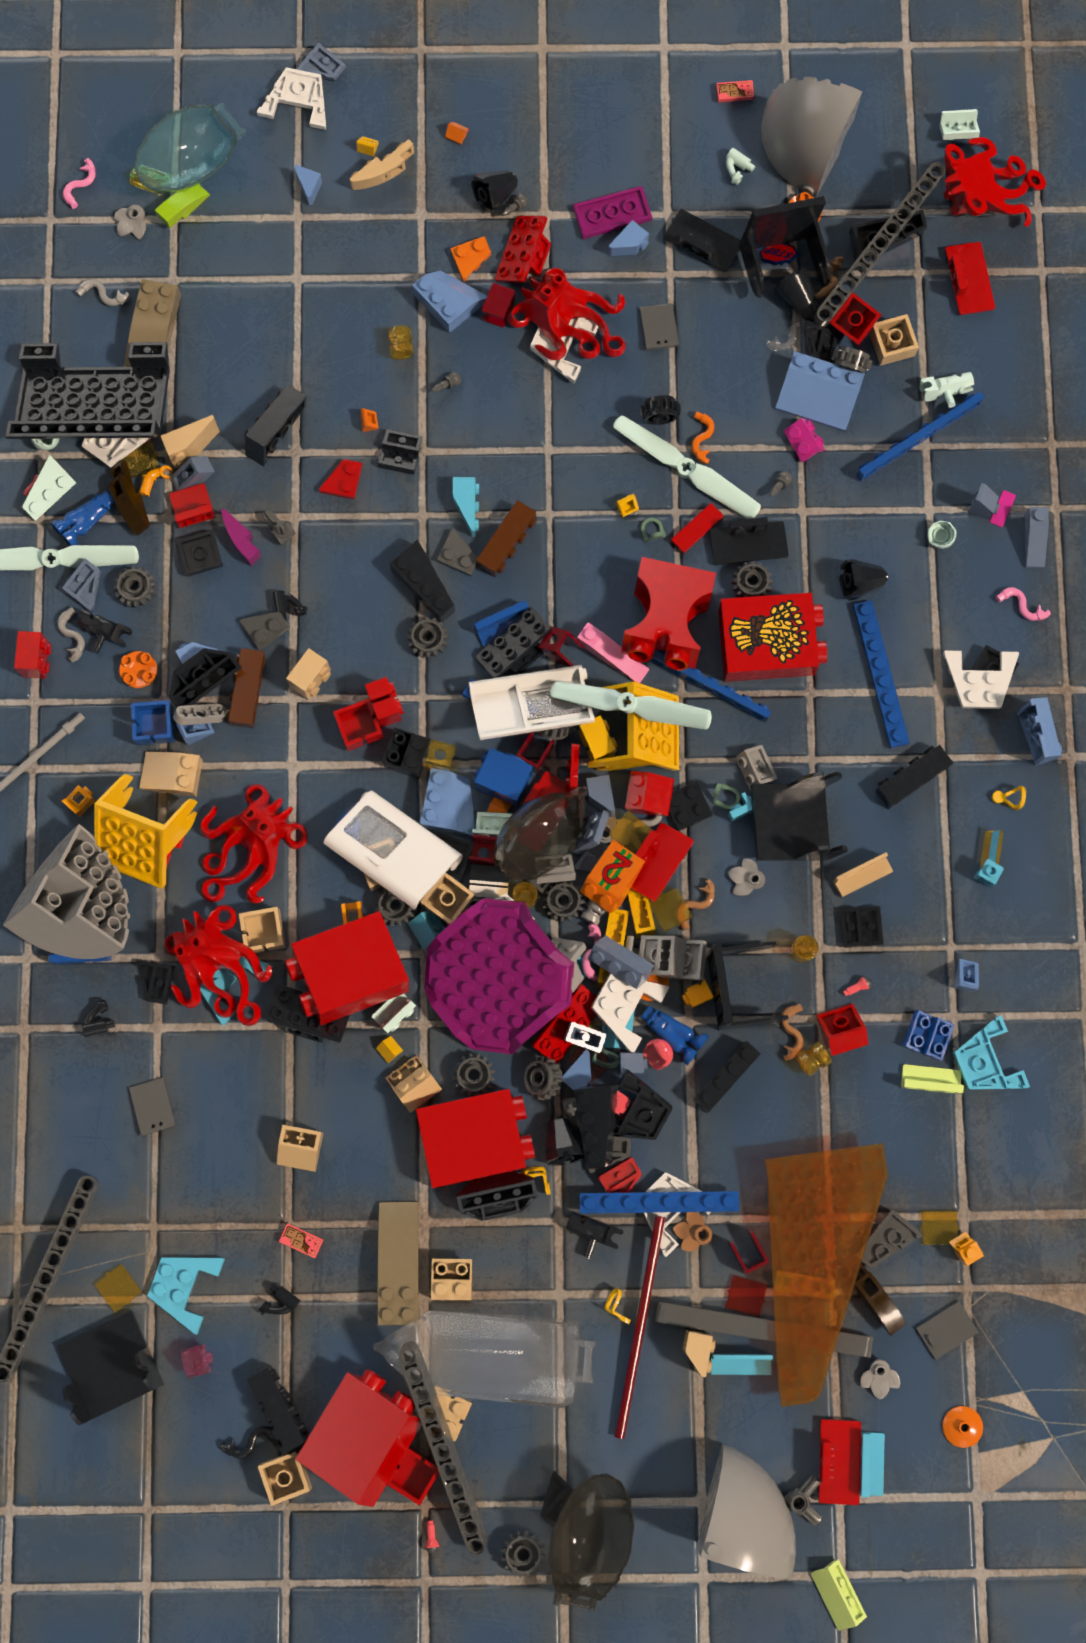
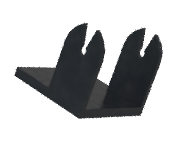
(784, 225)
(793, 820)
(720, 987)
(108, 1368)

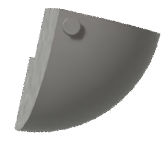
(806, 129)
(74, 902)
(747, 1519)

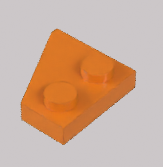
(470, 256)

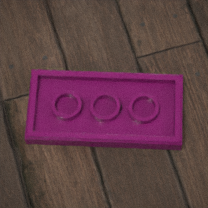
(612, 212)

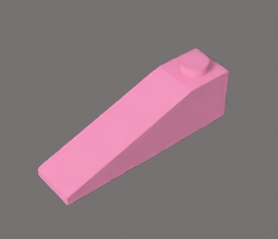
(610, 652)

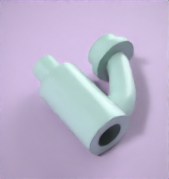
(740, 161)

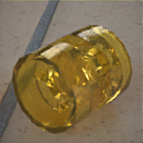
(401, 344)
(526, 893)
(804, 949)
(813, 1058)

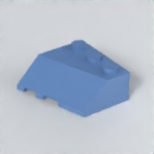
(447, 298)
(1040, 730)
(448, 804)

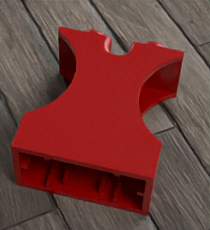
(671, 599)

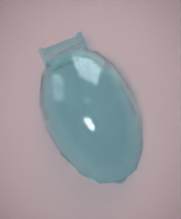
(186, 148)

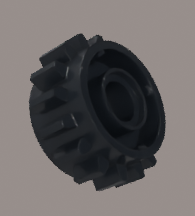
(660, 410)

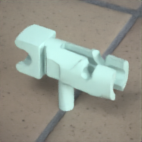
(946, 387)

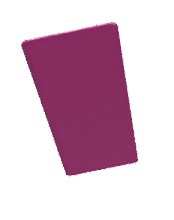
(1005, 501)

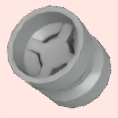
(593, 913)

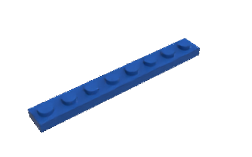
(926, 431)
(881, 674)
(712, 686)
(659, 1202)

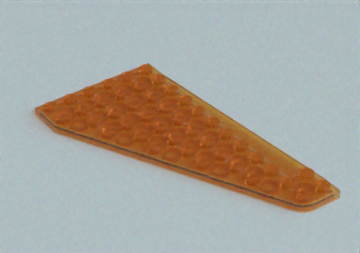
(818, 1235)

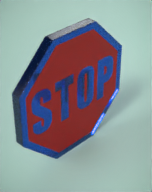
(778, 254)

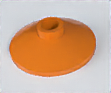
(952, 1426)

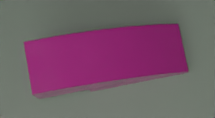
(241, 538)

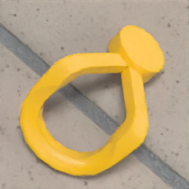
(998, 797)
(538, 1168)
(616, 1291)

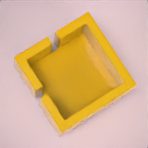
(597, 738)

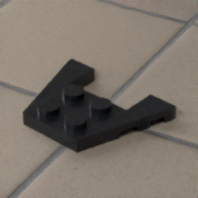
(646, 1112)

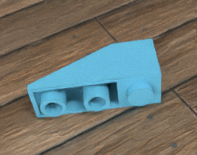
(464, 497)

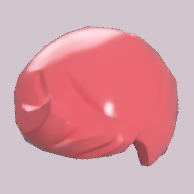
(658, 1053)

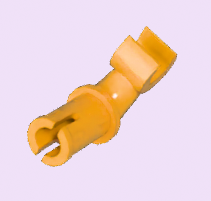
(150, 477)

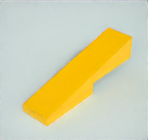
(641, 914)
(615, 930)

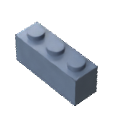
(621, 962)

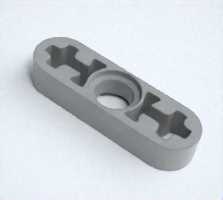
(187, 714)

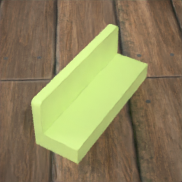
(931, 1079)
(839, 1595)

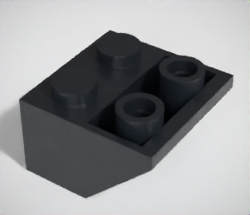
(406, 752)

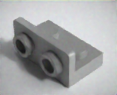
(756, 766)

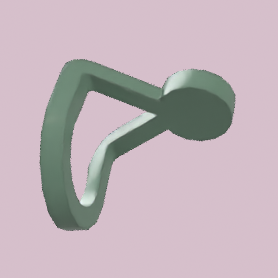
(657, 535)
(716, 802)
(606, 1065)

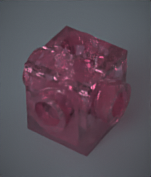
(196, 1361)

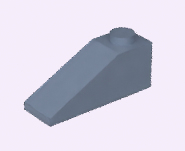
(1036, 536)

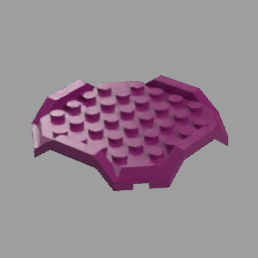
(496, 976)

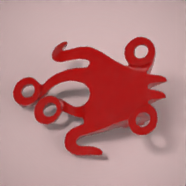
(973, 183)
(555, 304)
(259, 831)
(206, 950)

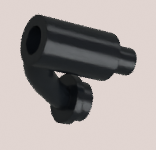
(280, 604)
(92, 1027)
(285, 1297)

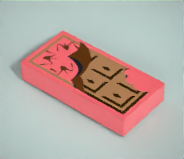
(735, 91)
(301, 1240)

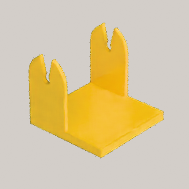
(647, 740)
(135, 842)

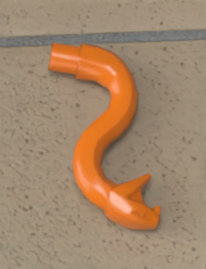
(701, 455)

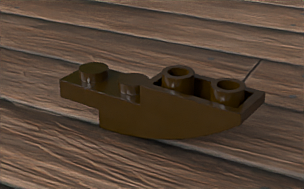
(127, 501)
(878, 1301)

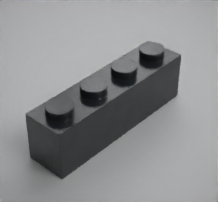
(914, 776)
(726, 1076)

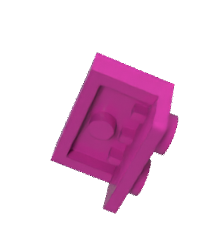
(804, 439)

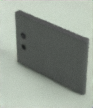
(659, 326)
(152, 1106)
(947, 1330)

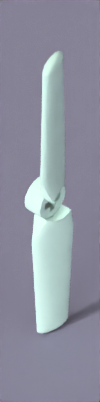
(701, 476)
(100, 555)
(647, 707)

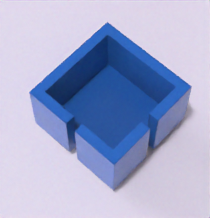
(154, 722)

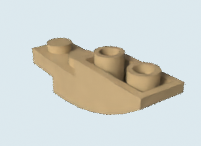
(378, 172)

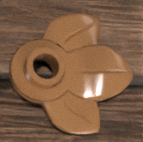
(689, 1232)

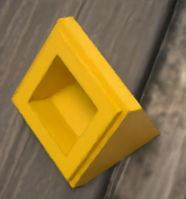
(367, 146)
(627, 505)
(389, 1049)

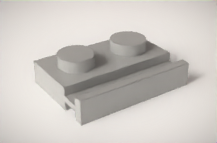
(562, 872)

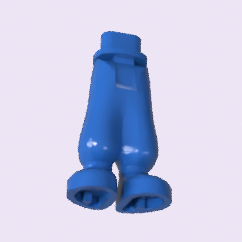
(83, 518)
(674, 1033)

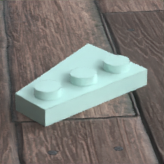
(47, 489)

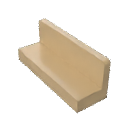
(862, 875)

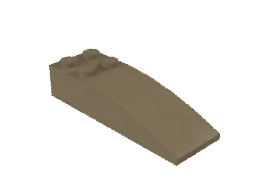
(154, 314)
(398, 1263)

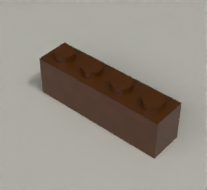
(506, 538)
(247, 688)

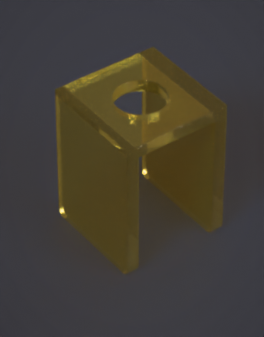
(433, 762)

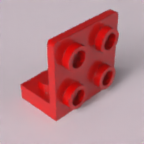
(192, 505)

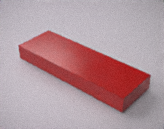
(697, 528)

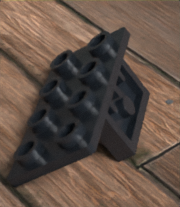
(703, 240)
(749, 541)
(515, 646)
(288, 1012)

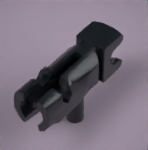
(103, 629)
(593, 1231)

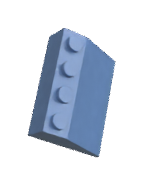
(819, 391)

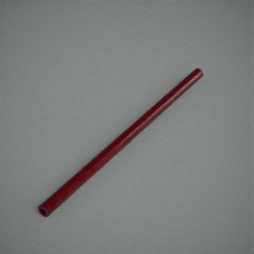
(639, 1327)

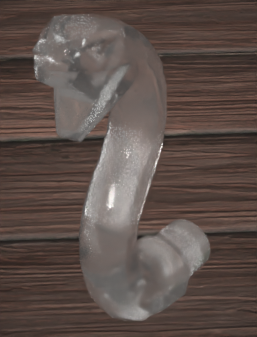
(776, 345)

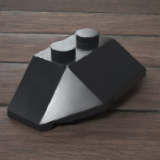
(201, 675)
(497, 1195)

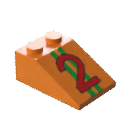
(612, 877)

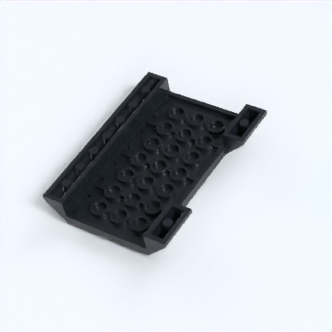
(90, 399)

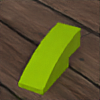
(181, 205)

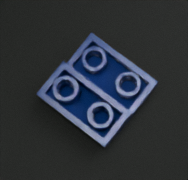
(928, 1035)

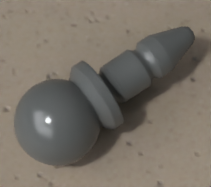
(519, 202)
(452, 379)
(783, 479)

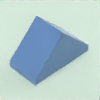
(309, 181)
(195, 732)
(967, 976)

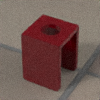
(498, 305)
(553, 650)
(536, 767)
(482, 842)
(764, 1259)

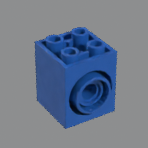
(503, 776)

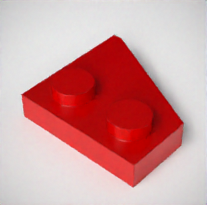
(343, 480)
(572, 766)
(621, 1177)

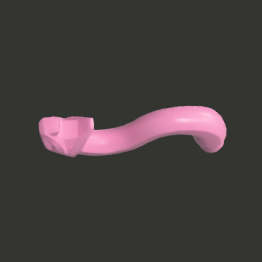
(68, 198)
(1011, 591)
(586, 968)

